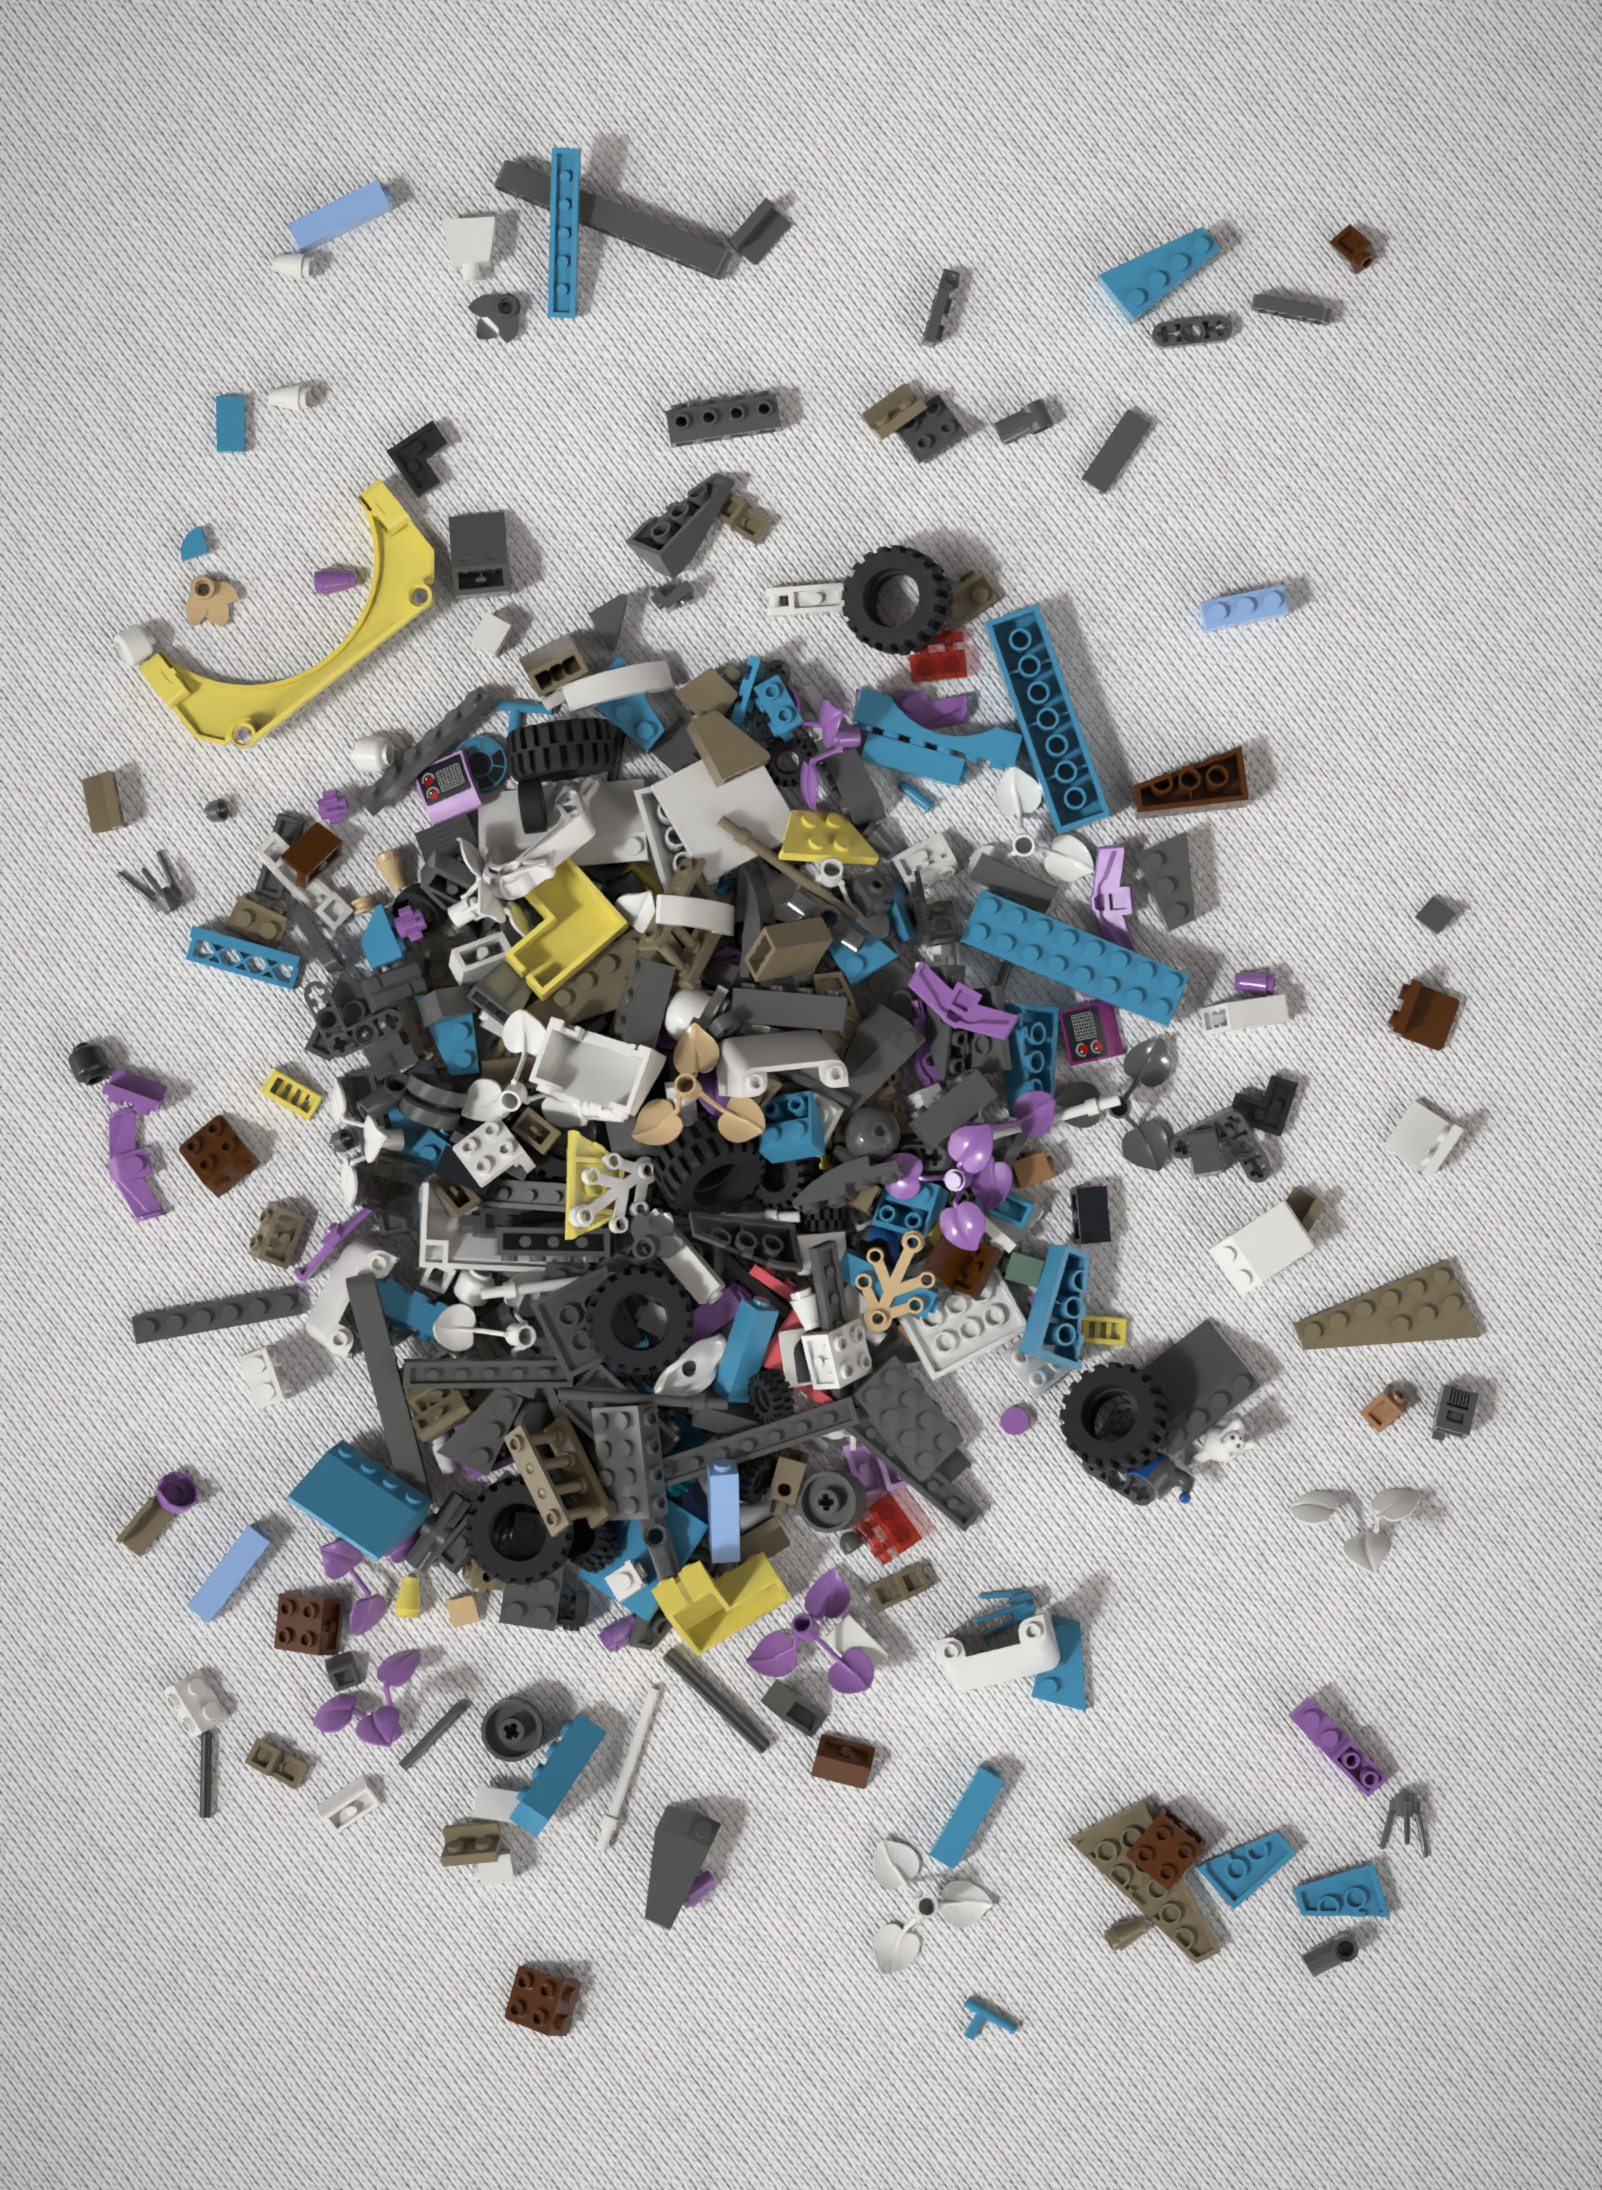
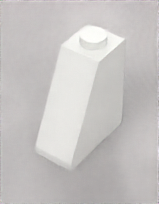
(1244, 1014)

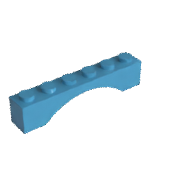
(881, 712)

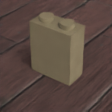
(553, 665)
(788, 949)

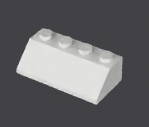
(663, 839)

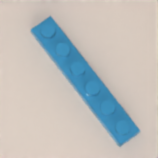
(564, 232)

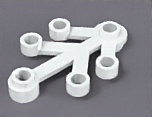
(618, 1190)

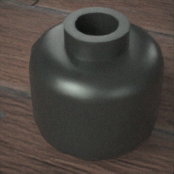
(88, 1063)

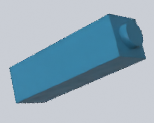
(914, 760)
(855, 1263)
(745, 1348)
(967, 1815)

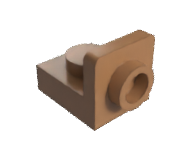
(1385, 1408)

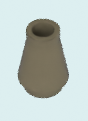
(1125, 1933)

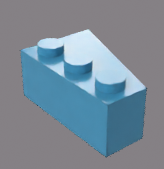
(633, 716)

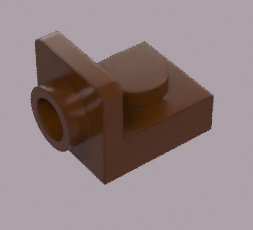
(1353, 248)

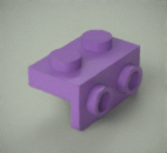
(141, 1092)

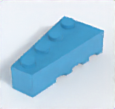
(1154, 275)
(1031, 1051)
(1058, 1309)
(411, 1311)
(557, 1774)

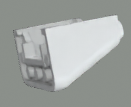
(747, 1060)
(595, 1068)
(324, 1320)
(1034, 1655)

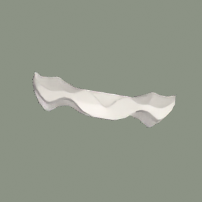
(707, 1357)

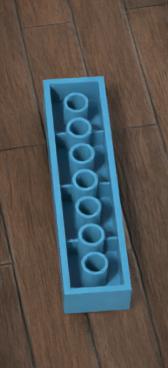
(1046, 720)
(1074, 958)

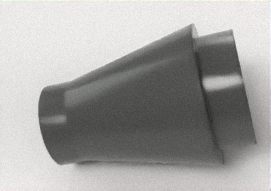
(879, 840)

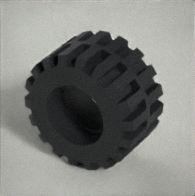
(780, 1195)

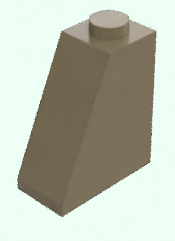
(724, 747)

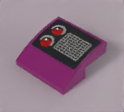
(1090, 1033)

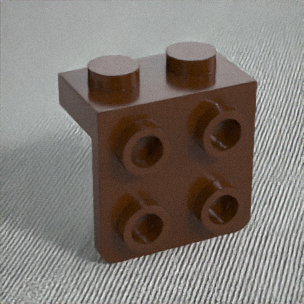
(1423, 1015)
(218, 1156)
(961, 1269)
(542, 2001)

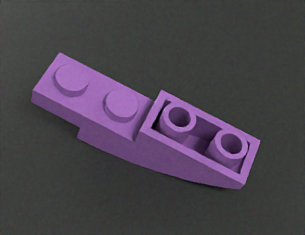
(1337, 1746)

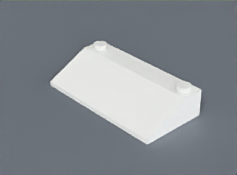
(613, 810)
(447, 1248)

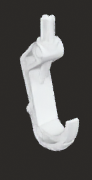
(540, 859)

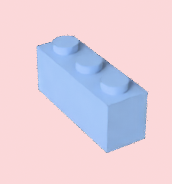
(1243, 608)

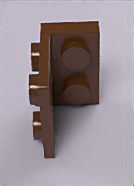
(309, 1624)
(1166, 1848)

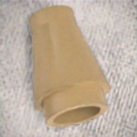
(392, 868)

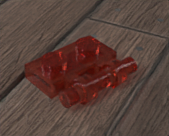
(940, 665)
(894, 1524)

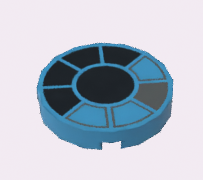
(486, 761)

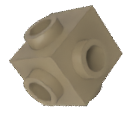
(478, 1578)

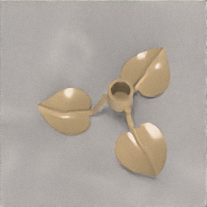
(693, 1054)

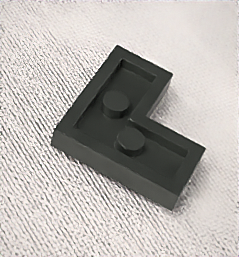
(411, 458)
(1272, 1111)

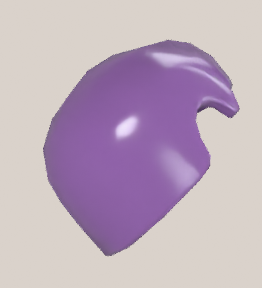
(176, 1492)

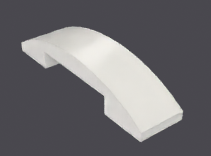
(617, 684)
(316, 897)
(695, 913)

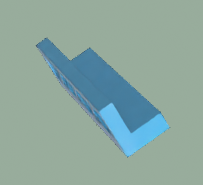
(252, 949)

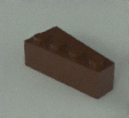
(1196, 788)

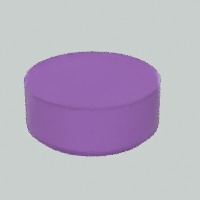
(1014, 1421)

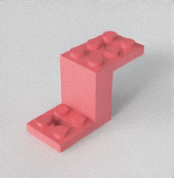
(773, 1353)

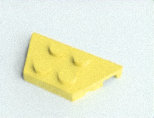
(824, 836)
(580, 1156)

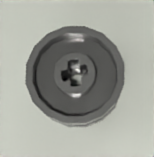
(433, 1101)
(816, 1505)
(529, 1729)

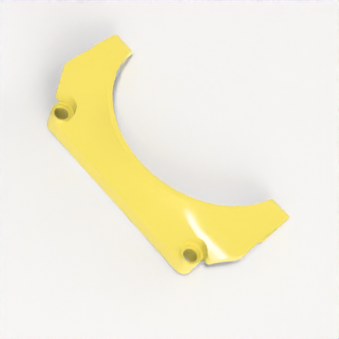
(221, 710)

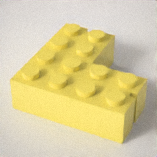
(574, 931)
(713, 1610)

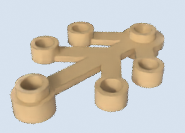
(892, 1285)

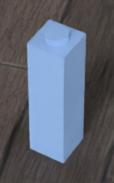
(341, 216)
(723, 1510)
(230, 1572)

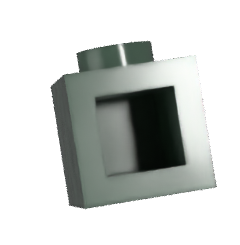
(1022, 1268)

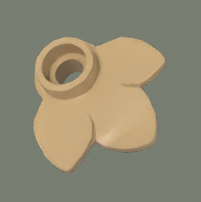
(210, 605)

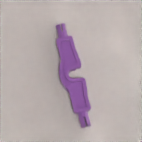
(925, 1071)

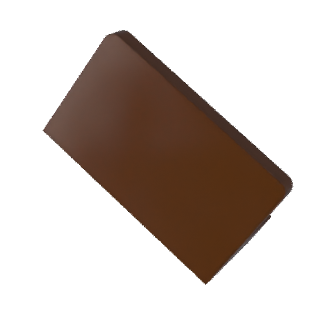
(312, 854)
(843, 1761)

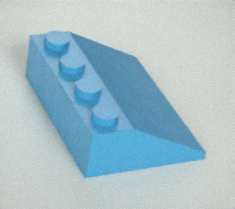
(360, 1500)
(687, 1533)

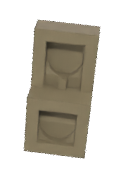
(743, 519)
(898, 1587)
(277, 1763)

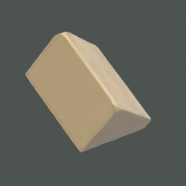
(463, 1610)

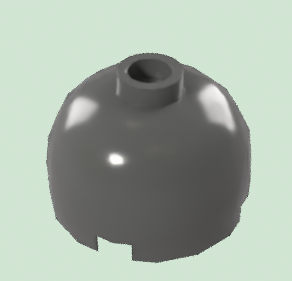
(872, 1132)

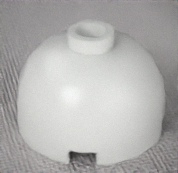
(683, 1011)

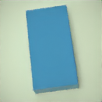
(230, 424)

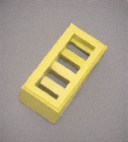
(270, 1081)
(1121, 1327)

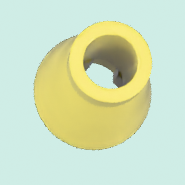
(408, 1599)

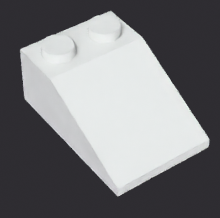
(1262, 1247)

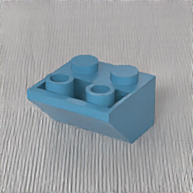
(381, 941)
(792, 1128)
(918, 1212)

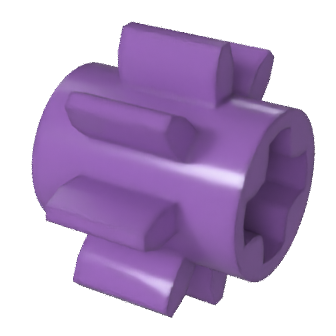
(333, 806)
(410, 923)

